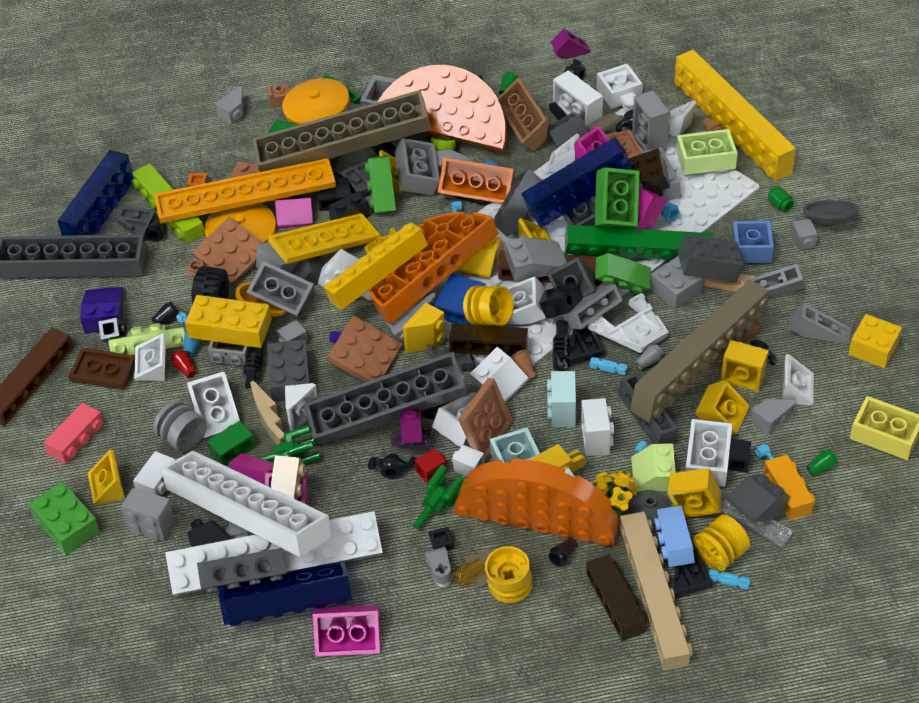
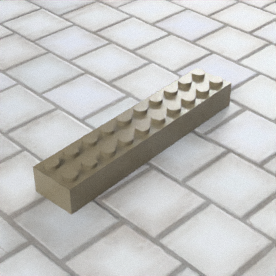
(343, 132)
(698, 351)

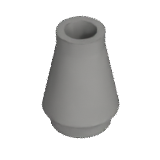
(649, 357)

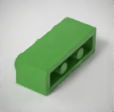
(380, 184)
(623, 273)

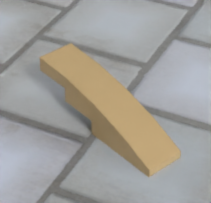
(268, 414)

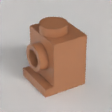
(277, 94)

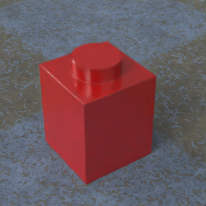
(429, 463)

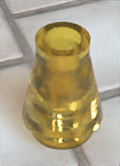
(467, 572)

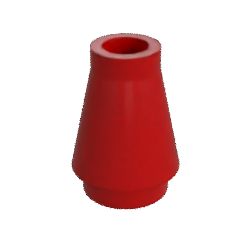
(183, 363)

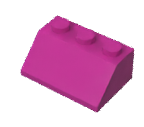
(346, 630)

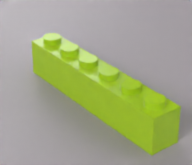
(151, 182)

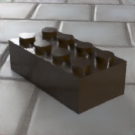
(651, 170)

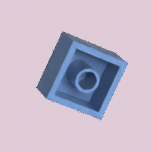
(753, 240)

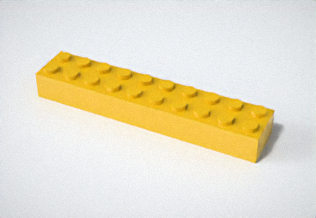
(733, 112)

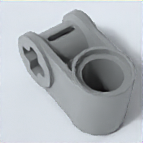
(439, 566)

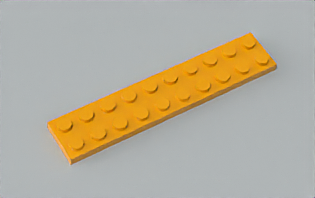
(244, 190)

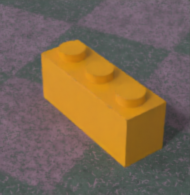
(784, 474)

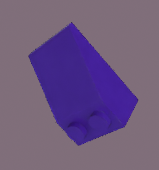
(100, 306)

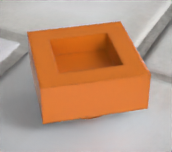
(196, 179)

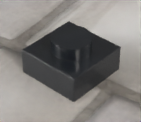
(441, 538)

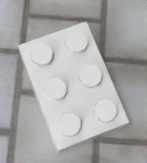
(577, 96)
(709, 448)

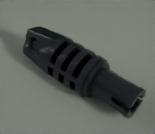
(561, 346)
(253, 365)

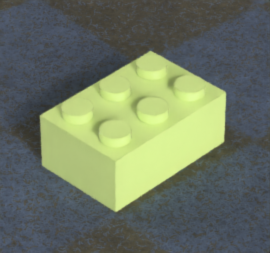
(706, 152)

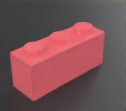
(74, 433)

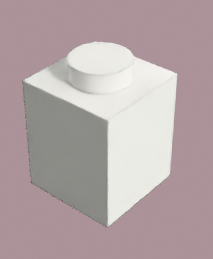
(467, 459)

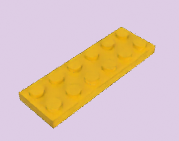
(323, 238)

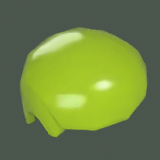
(443, 143)

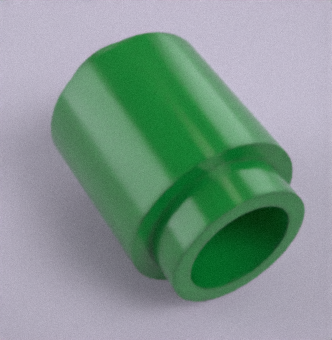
(780, 199)

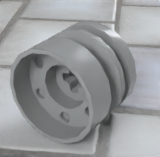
(180, 426)

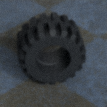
(210, 282)

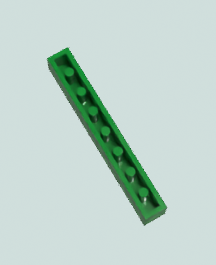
(624, 242)

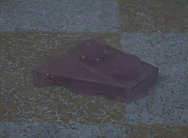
(425, 445)

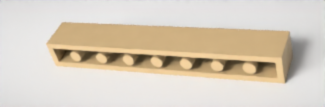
(654, 591)

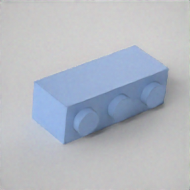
(674, 536)

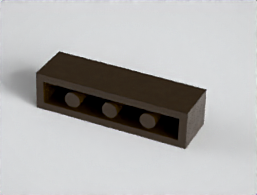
(484, 339)
(615, 597)

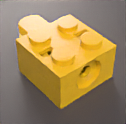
(558, 457)

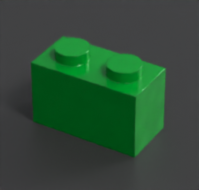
(231, 443)

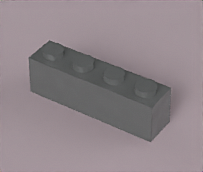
(514, 205)

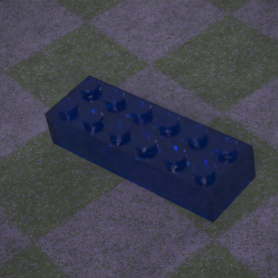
(573, 183)
(98, 196)
(294, 593)

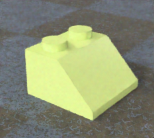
(653, 466)

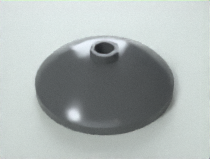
(830, 211)

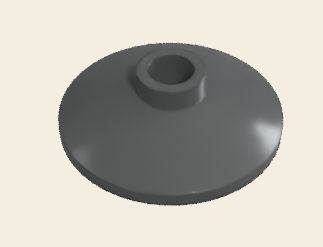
(640, 502)

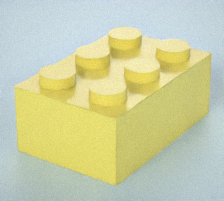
(886, 428)

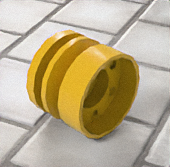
(488, 305)
(721, 542)
(508, 574)

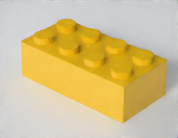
(228, 321)

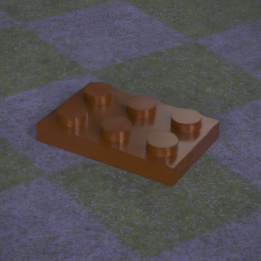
(102, 368)

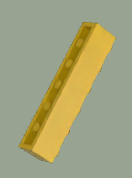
(375, 266)

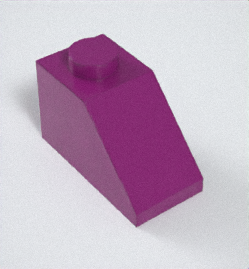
(569, 45)
(411, 426)

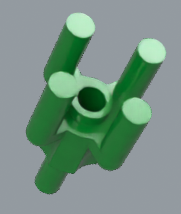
(293, 449)
(438, 496)

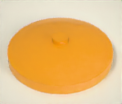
(315, 100)
(255, 218)

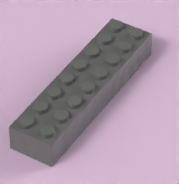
(72, 256)
(386, 398)

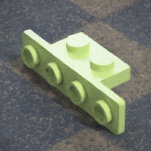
(139, 335)

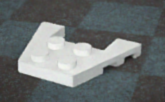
(636, 332)

